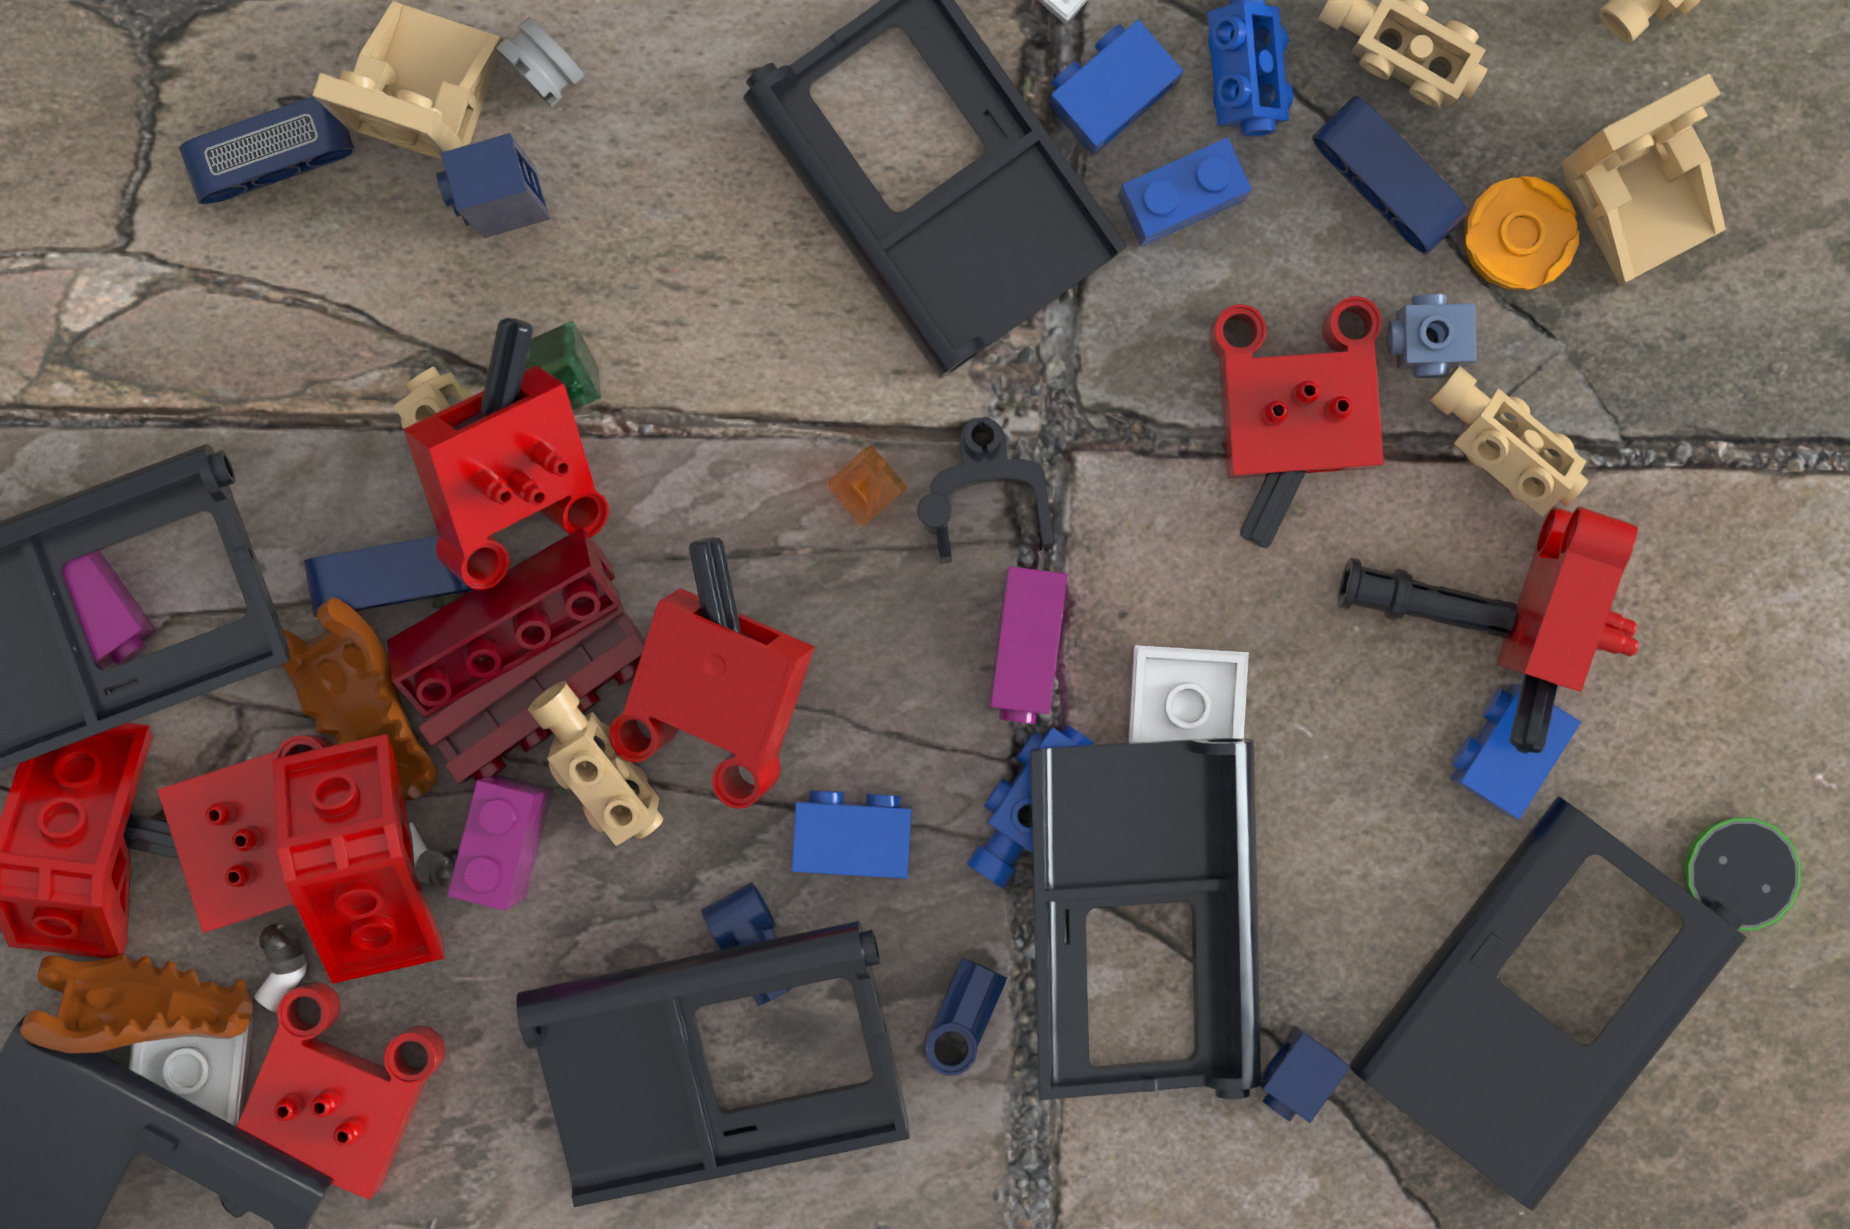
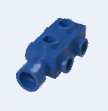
(1248, 68)
(1004, 802)

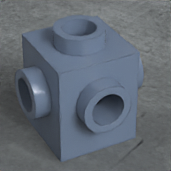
(1452, 330)

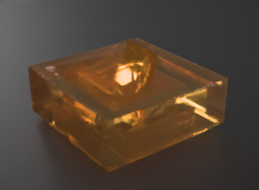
(866, 485)

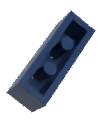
(492, 186)

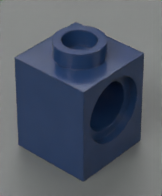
(1301, 1076)

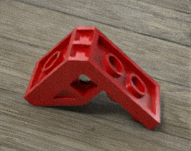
(66, 846)
(352, 859)

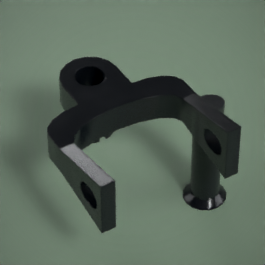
(981, 467)

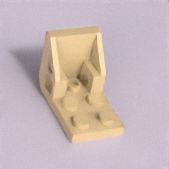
(415, 82)
(1648, 183)

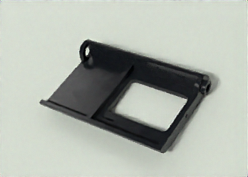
(982, 243)
(47, 667)
(1136, 831)
(1494, 1070)
(637, 1083)
(82, 1119)

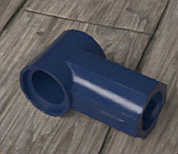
(742, 920)
(965, 1011)

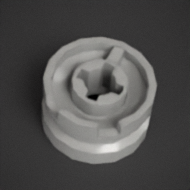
(540, 61)

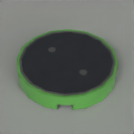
(1744, 868)

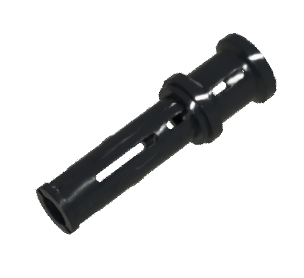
(1401, 595)

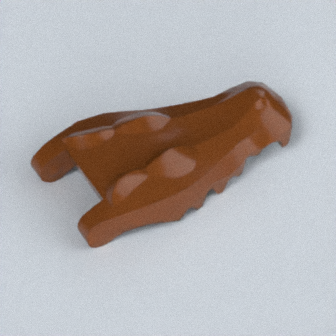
(350, 692)
(131, 1003)

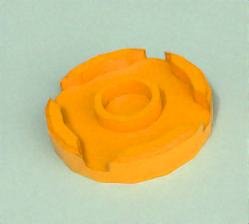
(1521, 233)

